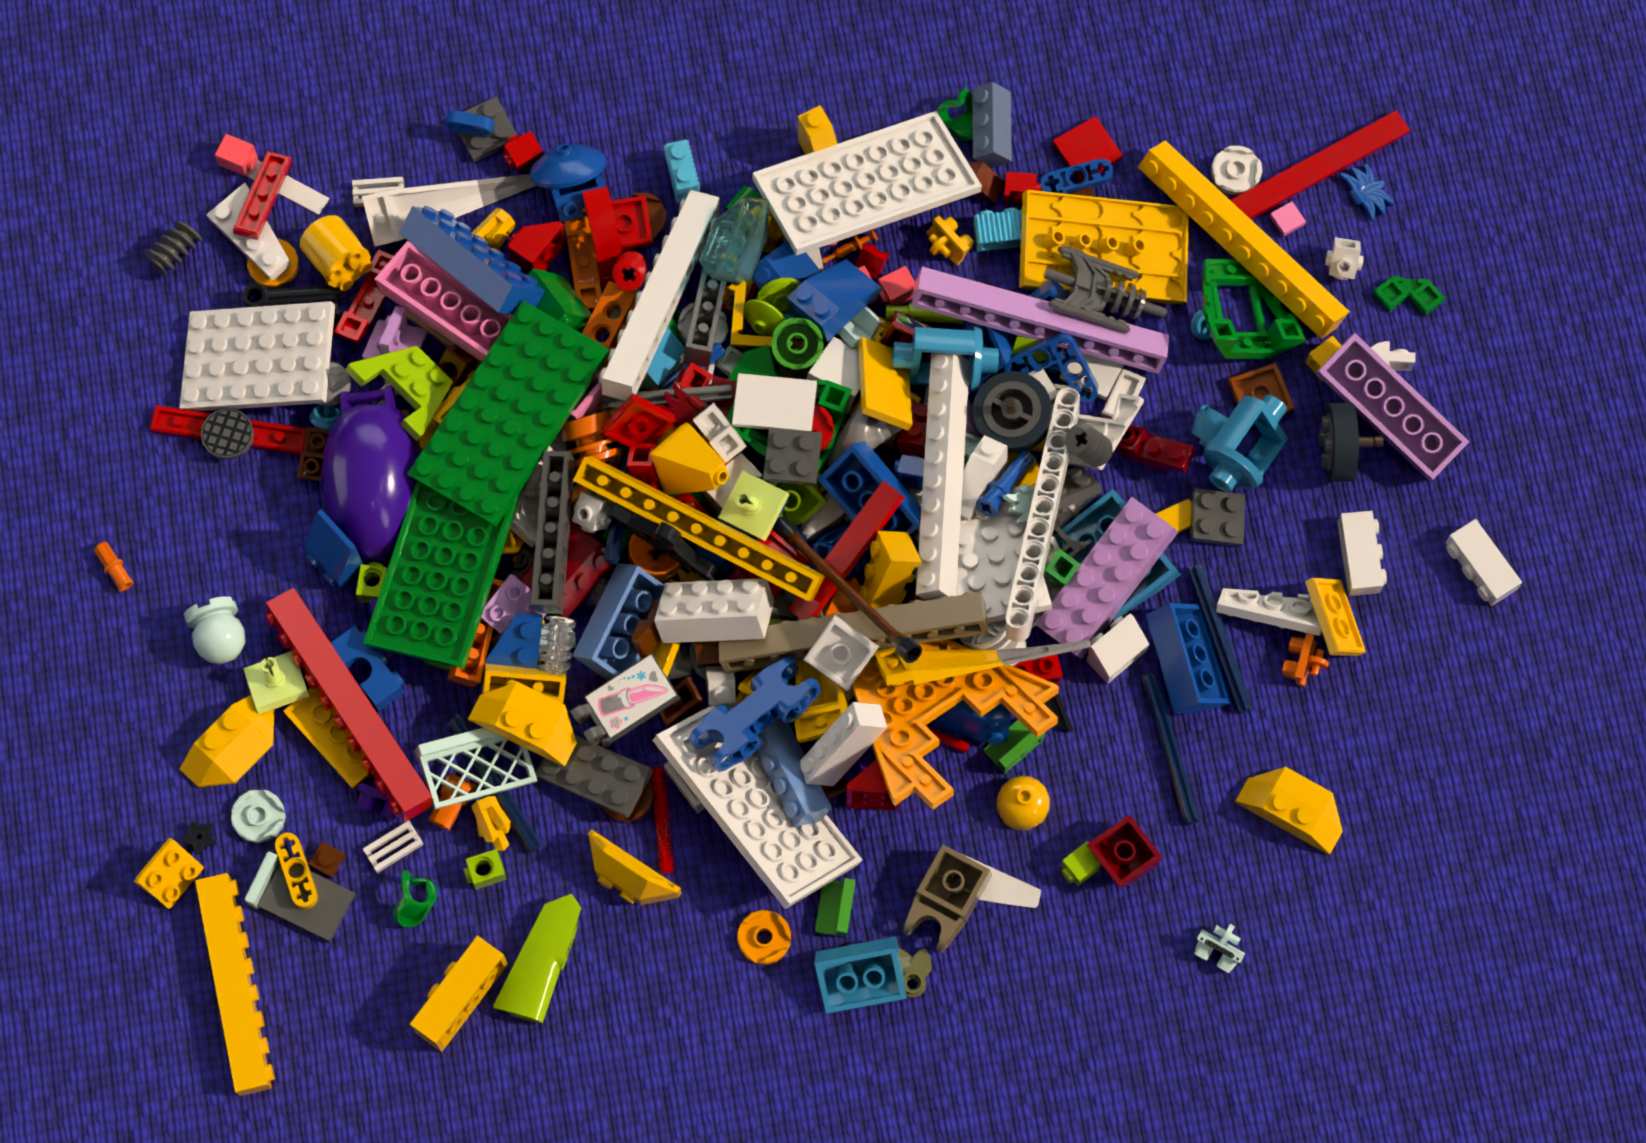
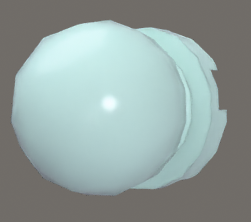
(216, 631)

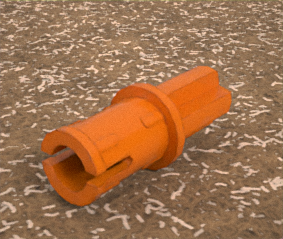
(113, 566)

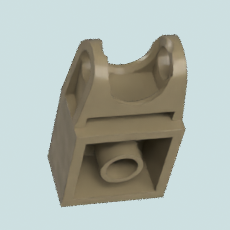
(940, 902)

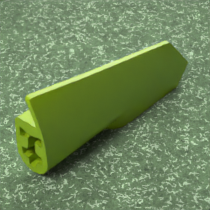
(538, 965)

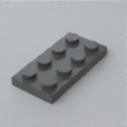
(598, 777)

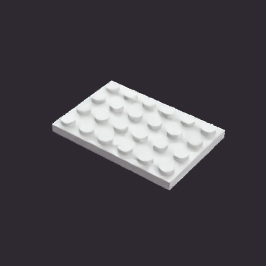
(257, 356)

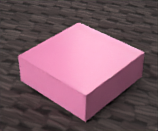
(1287, 219)

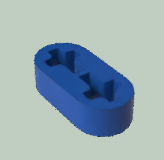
(470, 123)

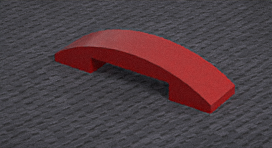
(603, 232)
(366, 305)

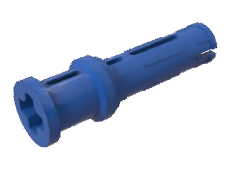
(993, 498)

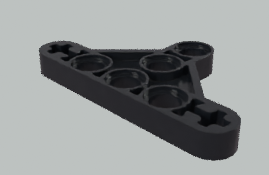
(665, 539)

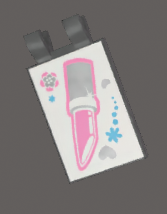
(626, 701)

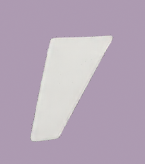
(1006, 889)

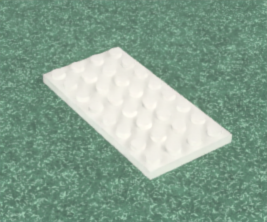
(866, 182)
(990, 557)
(751, 814)

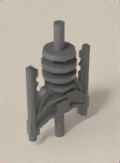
(1093, 289)

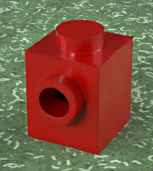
(521, 151)

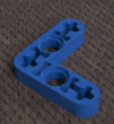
(1063, 176)
(1055, 356)

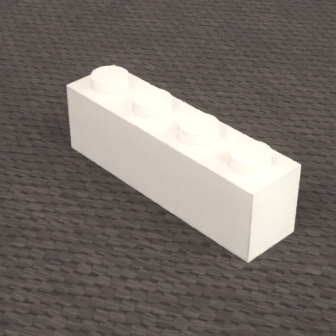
(843, 744)

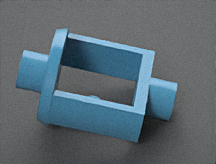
(947, 341)
(1230, 466)

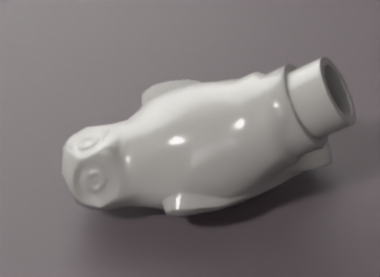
(860, 429)

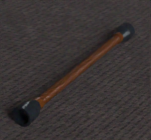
(905, 646)

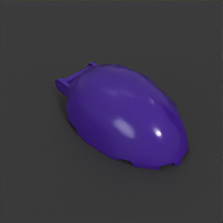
(367, 472)

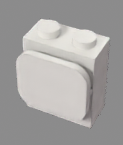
(839, 365)

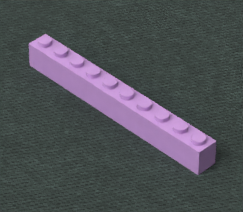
(1035, 319)

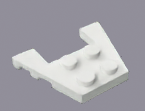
(1114, 429)

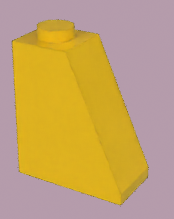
(815, 131)

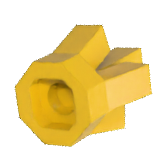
(495, 228)
(492, 822)

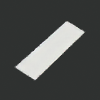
(297, 192)

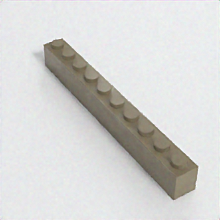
(920, 620)

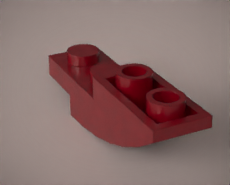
(1154, 450)

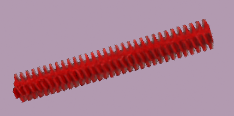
(661, 821)

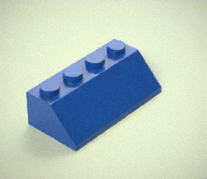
(1187, 658)

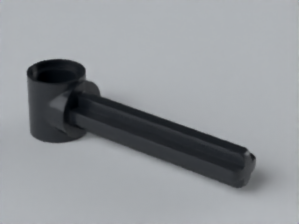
(290, 295)

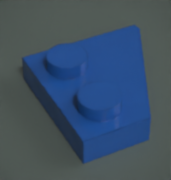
(519, 642)

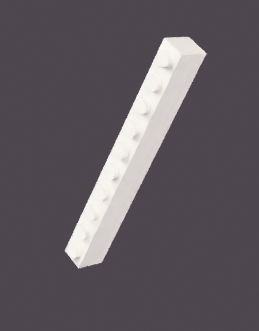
(660, 296)
(943, 476)

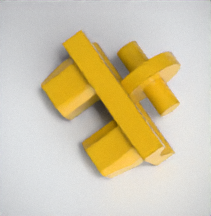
(946, 241)

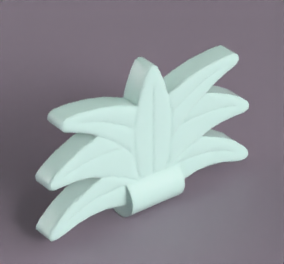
(1022, 499)

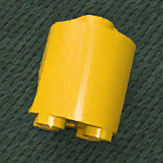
(335, 252)

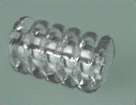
(557, 645)

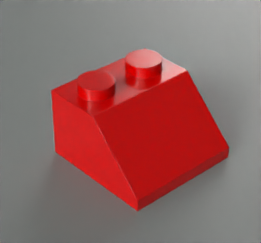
(537, 246)

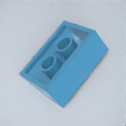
(860, 975)

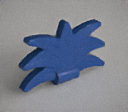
(1367, 191)

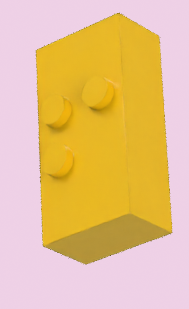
(458, 993)

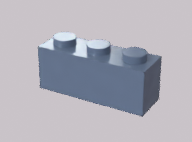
(992, 124)

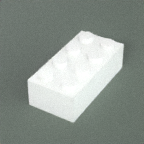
(714, 610)

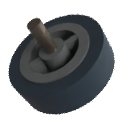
(1013, 410)
(1342, 442)

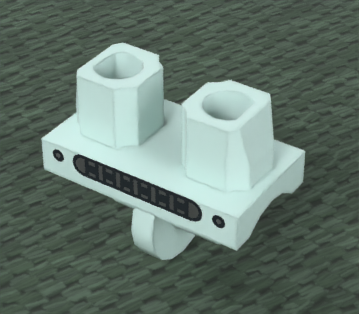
(1231, 954)

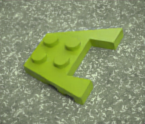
(413, 378)

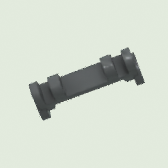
(1071, 545)

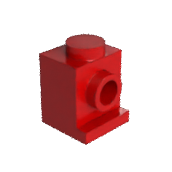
(1016, 184)
(693, 376)

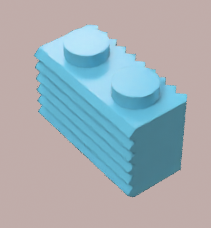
(681, 168)
(997, 229)

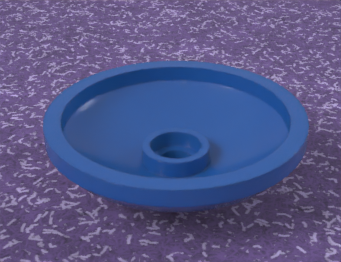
(567, 166)

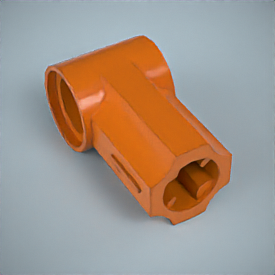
(446, 816)

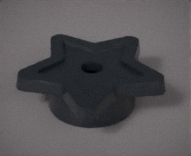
(205, 841)

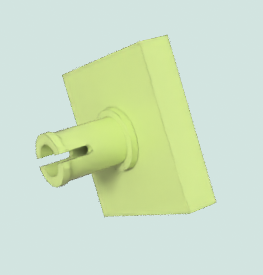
(753, 505)
(275, 682)

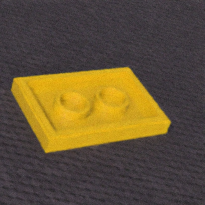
(1335, 617)

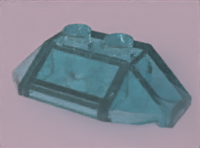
(737, 241)

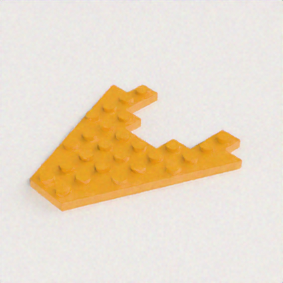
(912, 707)

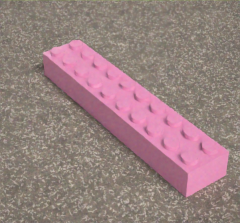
(455, 311)

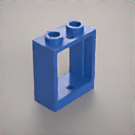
(570, 200)

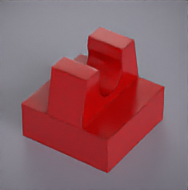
(872, 259)

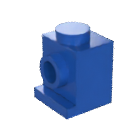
(910, 471)

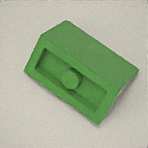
(1010, 752)
(835, 908)

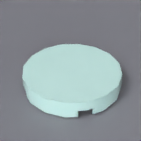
(258, 816)

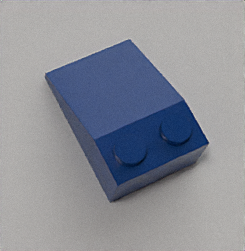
(833, 297)
(332, 552)
(989, 728)

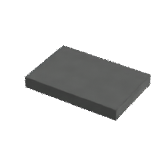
(319, 920)

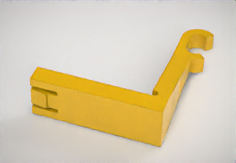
(747, 341)

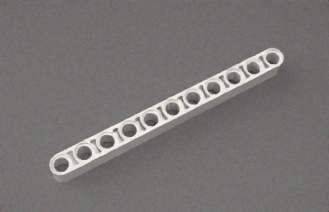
(1062, 420)

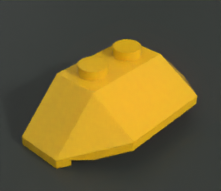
(527, 720)
(230, 745)
(1294, 806)
(628, 875)

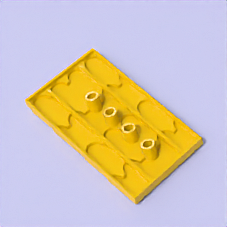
(1123, 232)

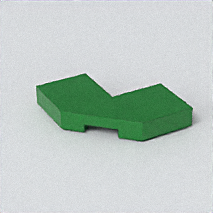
(1420, 292)

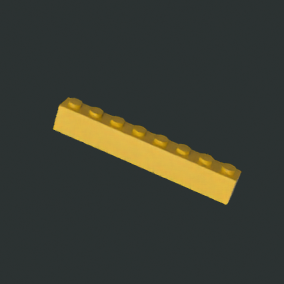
(233, 984)

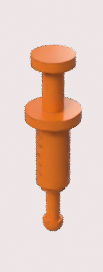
(851, 246)

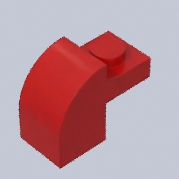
(641, 464)

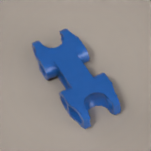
(743, 723)

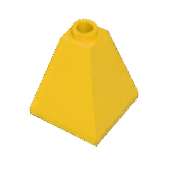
(688, 463)

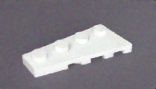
(264, 252)
(1271, 609)

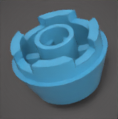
(1207, 424)

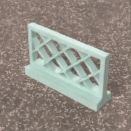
(463, 744)

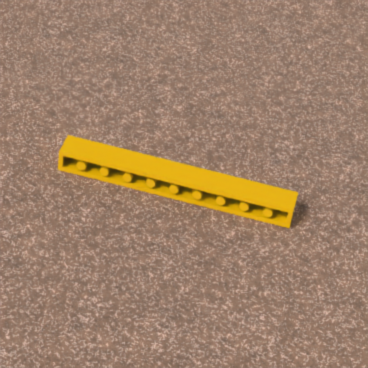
(1243, 239)
(699, 528)

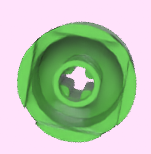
(798, 330)

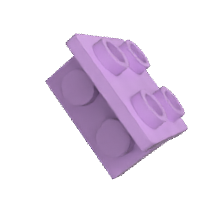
(393, 335)
(509, 598)

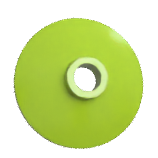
(762, 317)

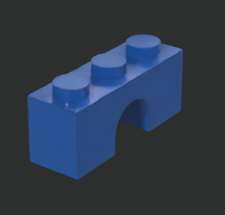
(382, 685)

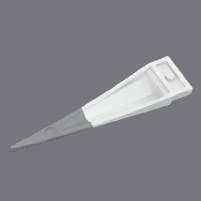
(390, 208)

